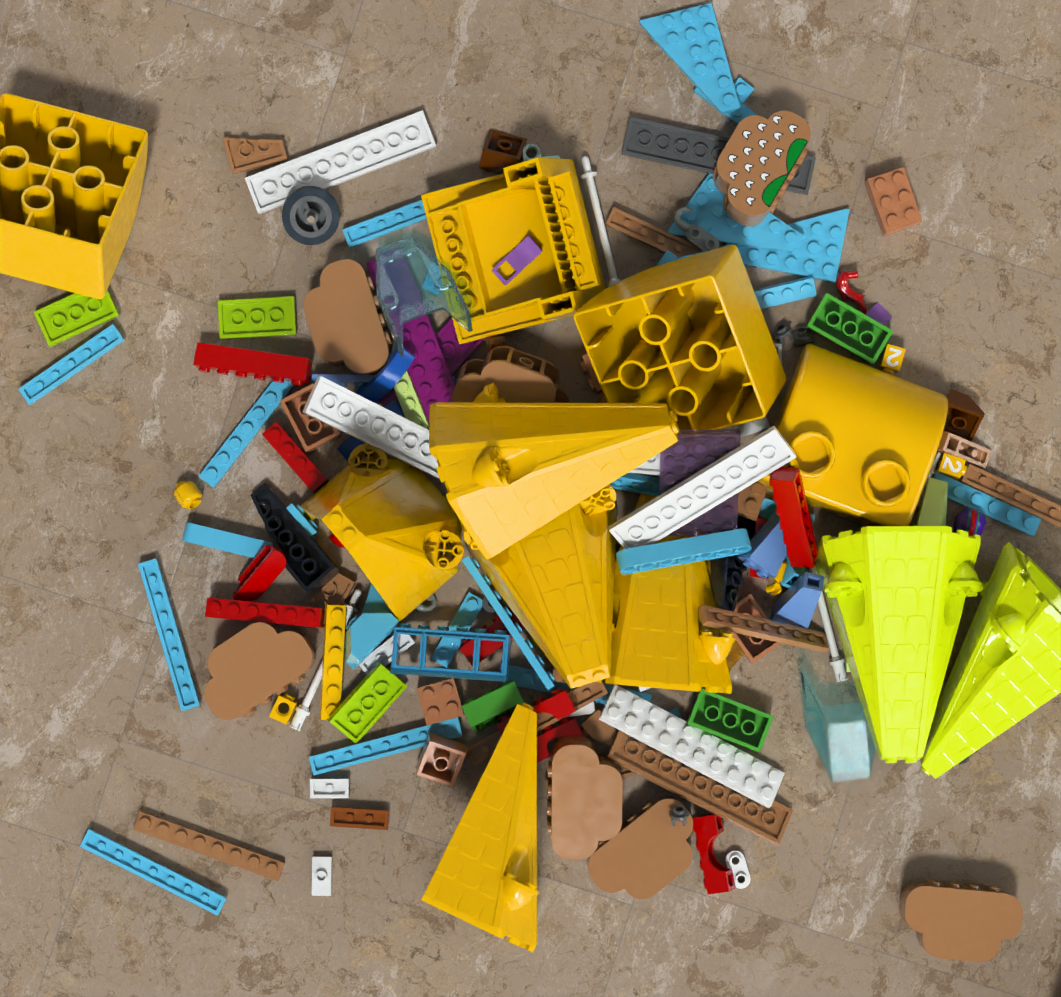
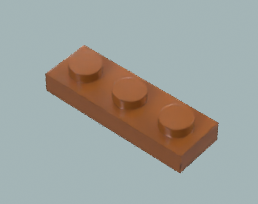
(359, 818)

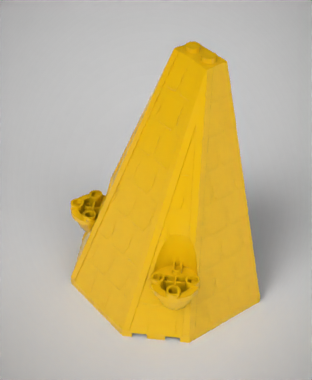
(530, 462)
(391, 526)
(563, 586)
(660, 630)
(492, 856)

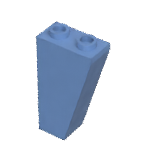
(767, 549)
(799, 601)

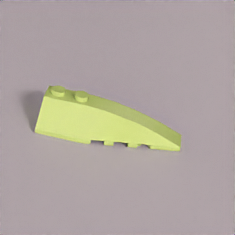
(933, 504)

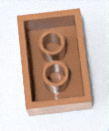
(893, 201)
(309, 430)
(751, 646)

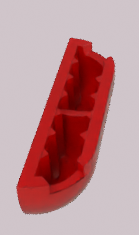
(260, 573)

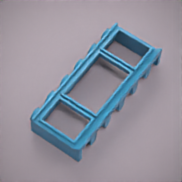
(442, 631)

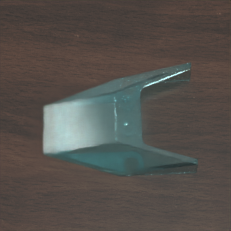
(415, 285)
(838, 734)

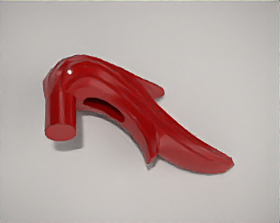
(847, 292)

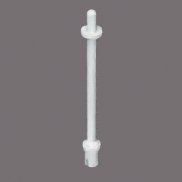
(599, 220)
(836, 660)
(303, 709)

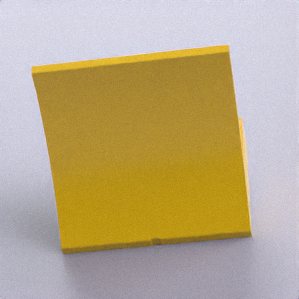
(489, 217)

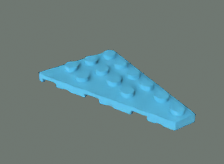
(696, 46)
(711, 216)
(816, 254)

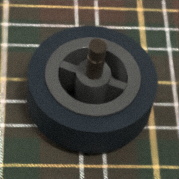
(310, 215)

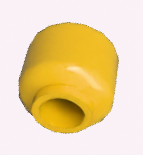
(187, 494)

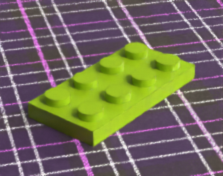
(74, 316)
(257, 317)
(367, 702)

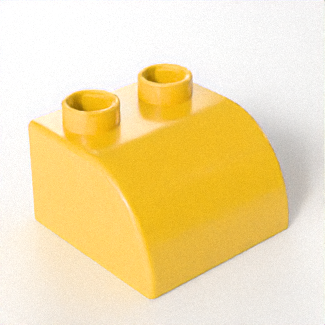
(66, 194)
(685, 340)
(859, 437)

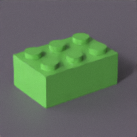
(492, 706)

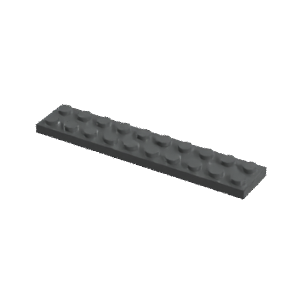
(691, 150)

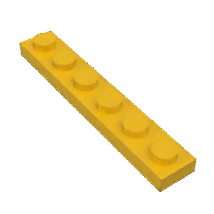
(332, 659)

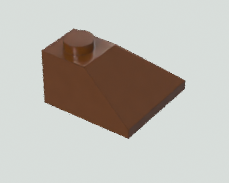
(501, 151)
(963, 415)

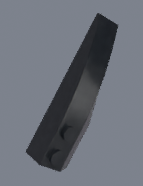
(303, 555)
(727, 572)

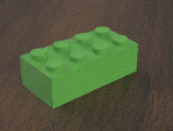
(849, 328)
(730, 720)

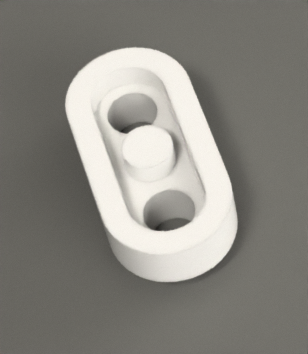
(738, 869)

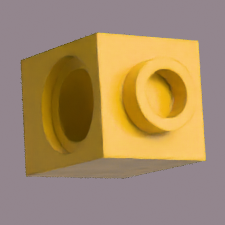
(277, 714)

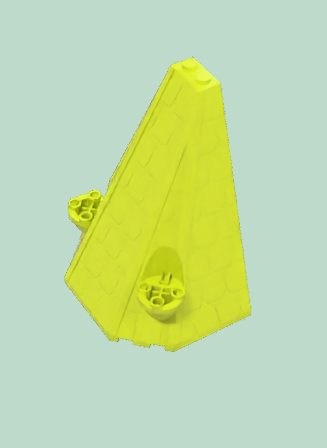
(897, 618)
(1004, 665)

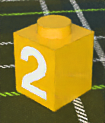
(891, 359)
(951, 466)

